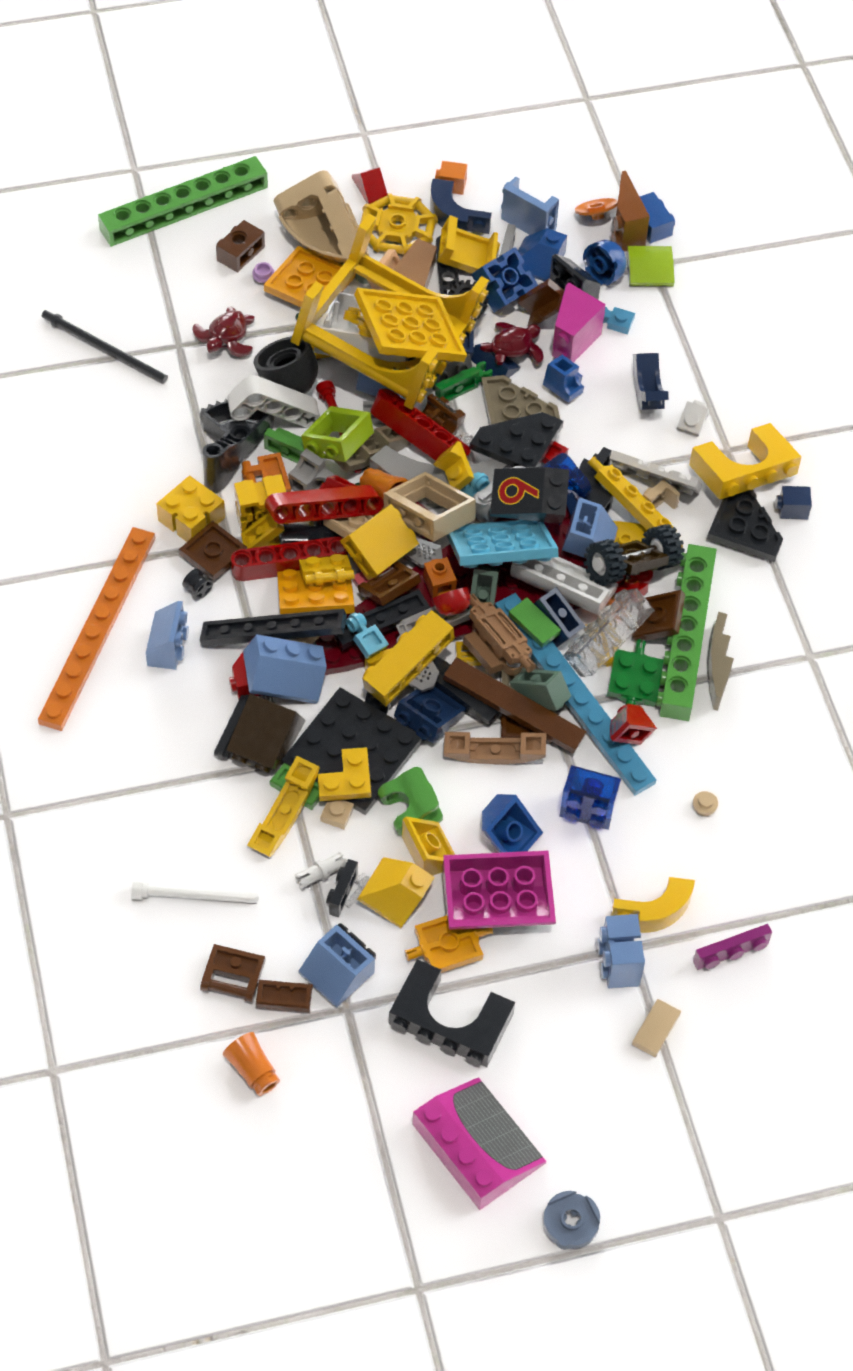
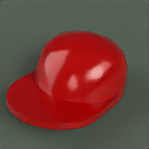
(452, 602)

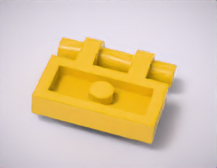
(326, 569)

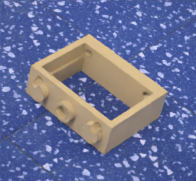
(459, 506)

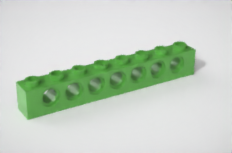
(182, 201)
(696, 577)

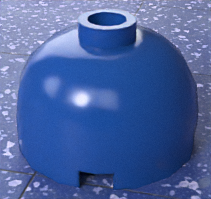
(605, 261)

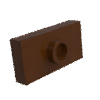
(284, 996)

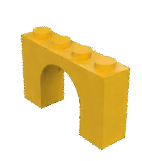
(730, 478)

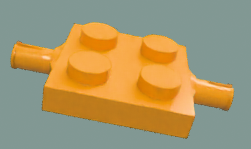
(447, 947)

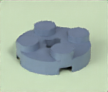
(564, 1234)

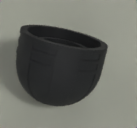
(288, 364)

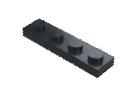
(387, 616)

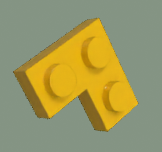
(352, 782)

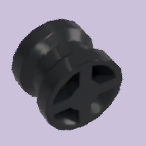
(197, 583)

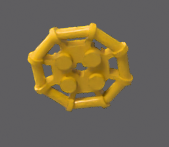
(401, 210)

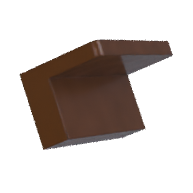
(542, 301)

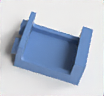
(527, 211)

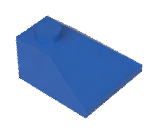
(538, 251)
(509, 824)

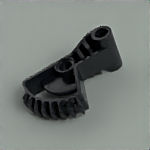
(232, 442)

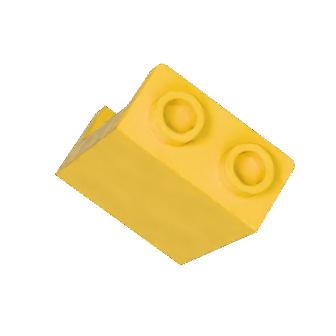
(465, 249)
(380, 542)

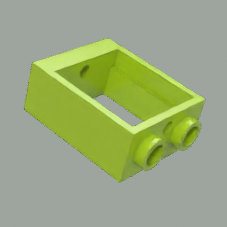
(353, 424)

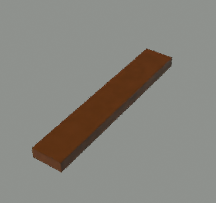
(514, 705)

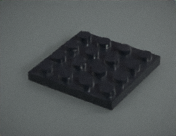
(350, 724)

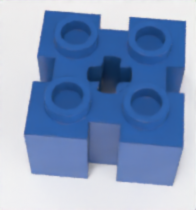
(506, 279)

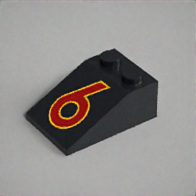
(530, 494)

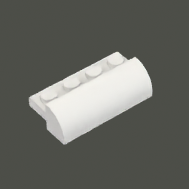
(568, 578)

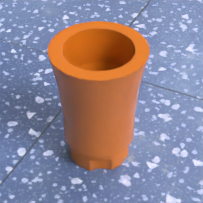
(380, 480)
(252, 1063)

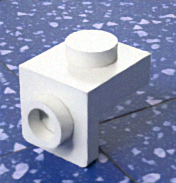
(693, 417)

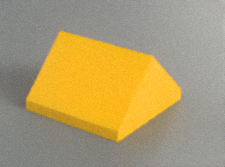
(426, 843)

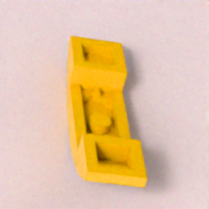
(285, 808)

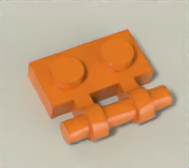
(267, 465)

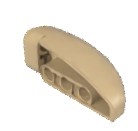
(318, 216)

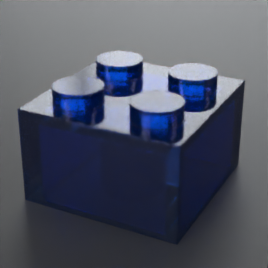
(589, 797)

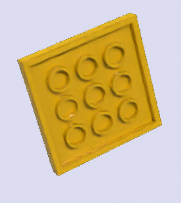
(409, 324)

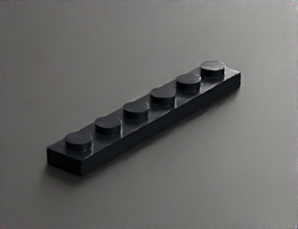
(277, 626)

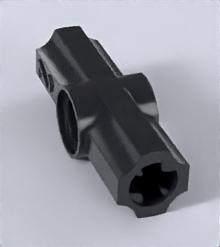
(306, 532)

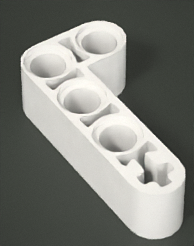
(272, 398)

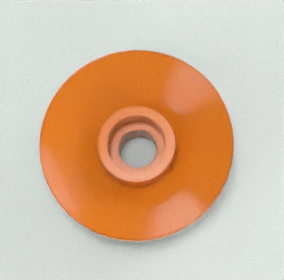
(596, 208)

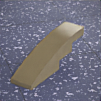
(381, 437)
(719, 664)

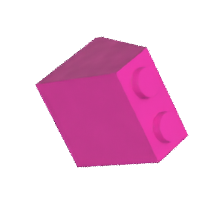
(577, 323)

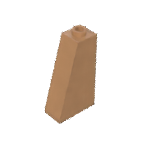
(418, 263)

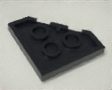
(518, 440)
(745, 527)

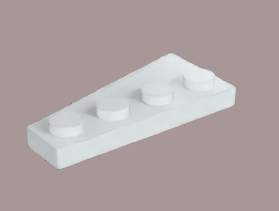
(624, 461)

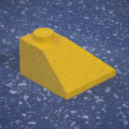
(395, 889)

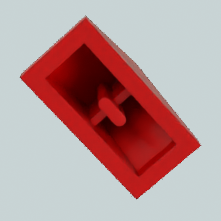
(370, 184)

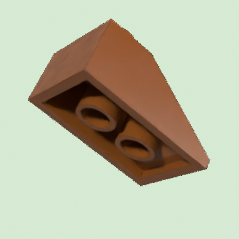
(631, 216)

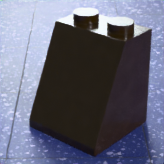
(264, 733)

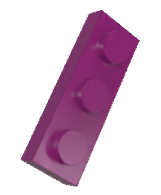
(732, 947)

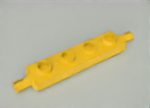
(628, 495)

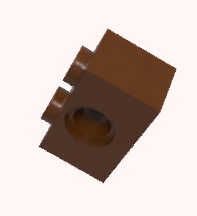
(240, 246)

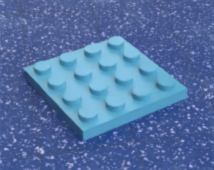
(502, 542)

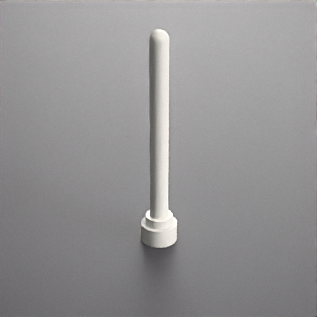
(142, 889)

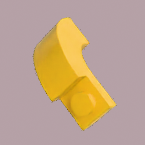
(661, 912)

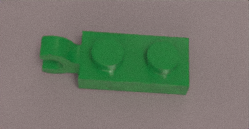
(462, 382)

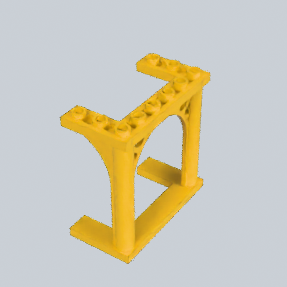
(422, 372)

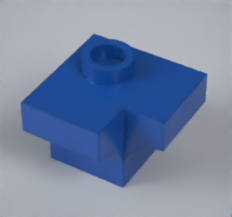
(563, 378)

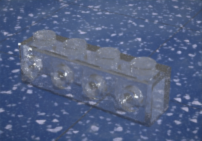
(608, 632)

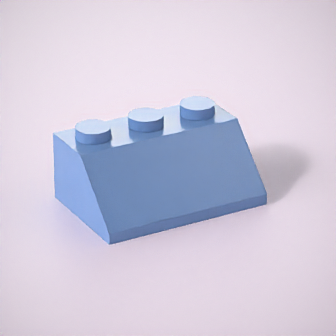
(285, 668)

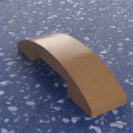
(495, 750)

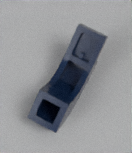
(444, 205)
(648, 382)

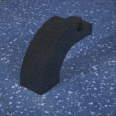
(599, 494)

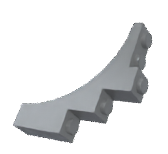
(402, 466)

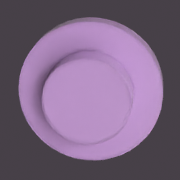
(262, 272)

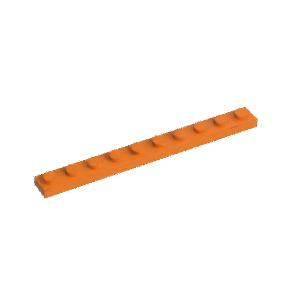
(96, 629)

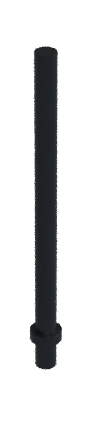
(58, 321)

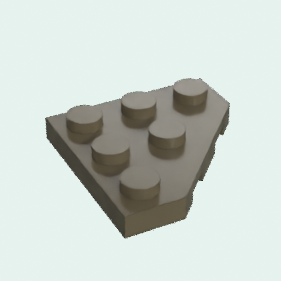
(508, 401)

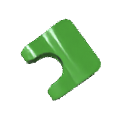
(414, 790)

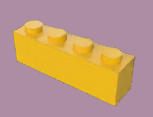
(408, 657)

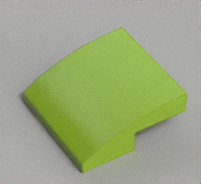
(650, 266)

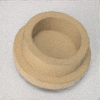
(705, 803)

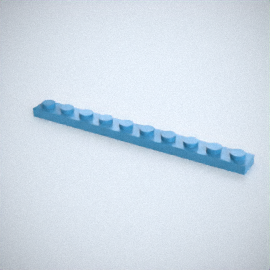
(588, 711)

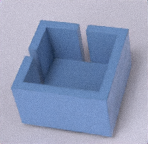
(621, 954)

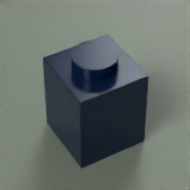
(794, 502)

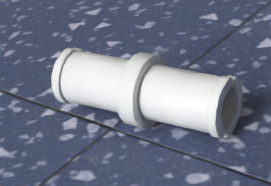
(320, 870)

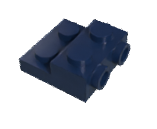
(428, 713)

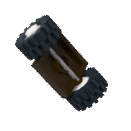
(611, 561)

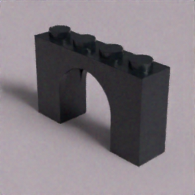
(474, 1041)

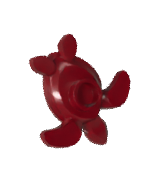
(225, 332)
(514, 342)

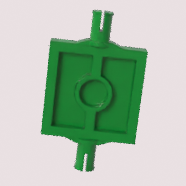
(635, 676)

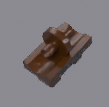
(442, 414)

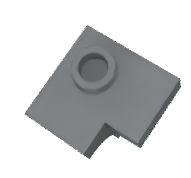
(309, 472)

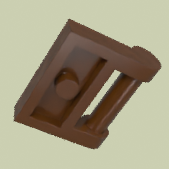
(390, 584)
(236, 965)

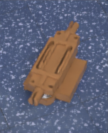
(497, 640)

